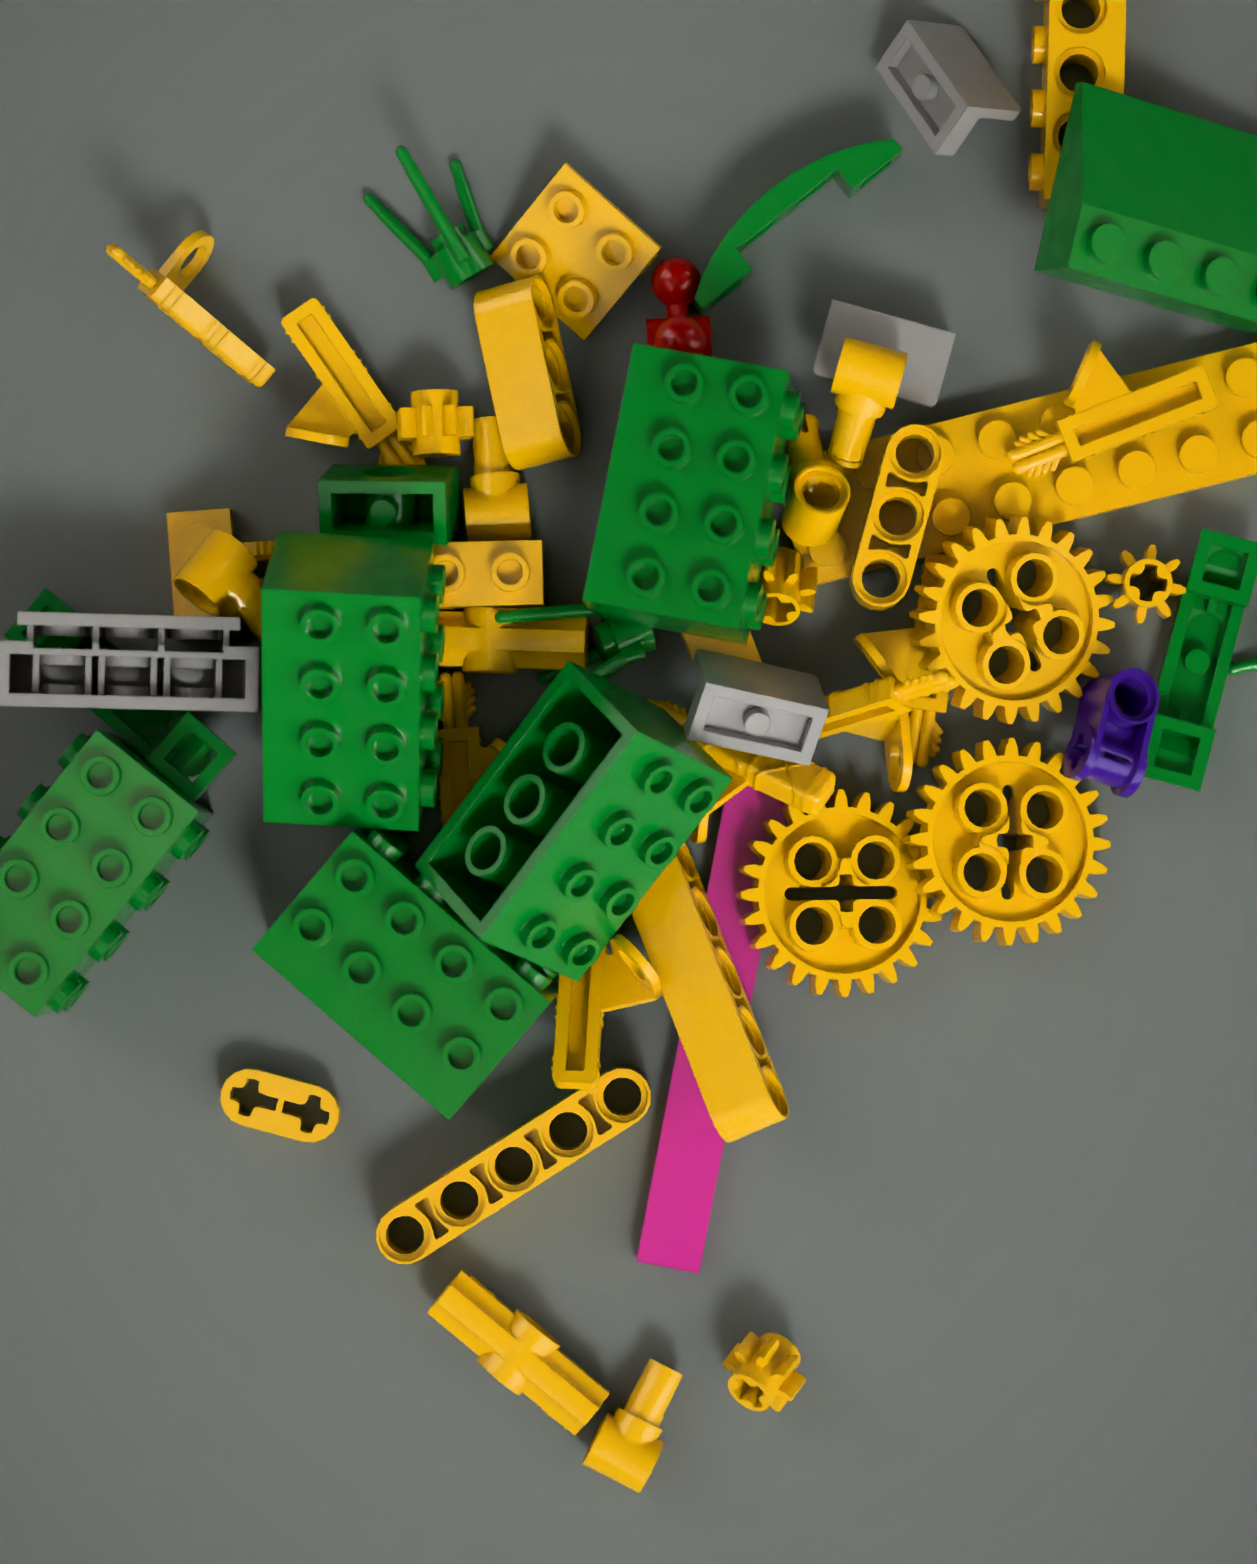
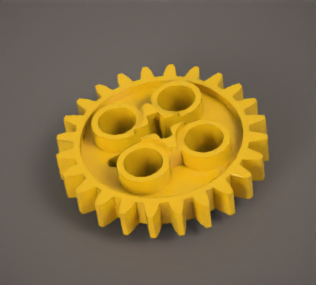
(1059, 591)
(950, 839)
(840, 950)

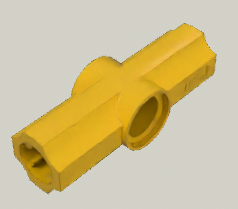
(492, 647)
(518, 1352)

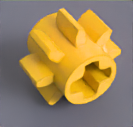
(435, 423)
(1158, 574)
(788, 587)
(764, 1371)

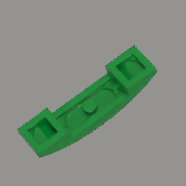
(850, 169)
(1199, 657)
(168, 739)

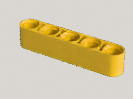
(708, 1003)
(493, 1189)

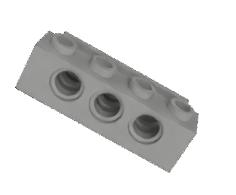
(129, 676)

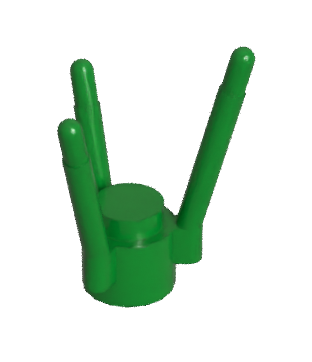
(458, 253)
(615, 641)

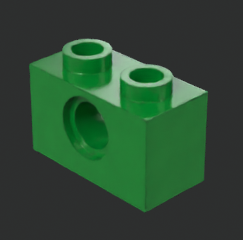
(390, 501)

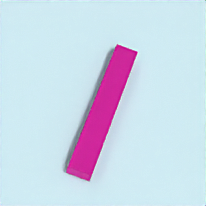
(688, 1141)

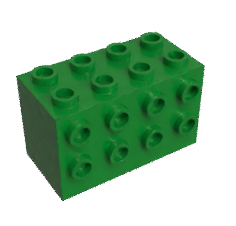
(693, 494)
(351, 680)
(572, 822)
(85, 865)
(404, 970)

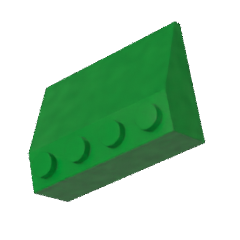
(1155, 209)

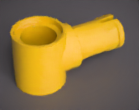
(864, 387)
(816, 483)
(496, 500)
(223, 580)
(629, 1440)

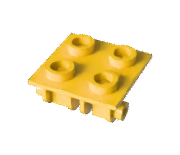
(579, 248)

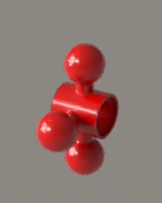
(675, 285)

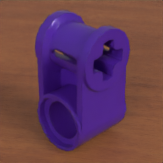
(1112, 743)

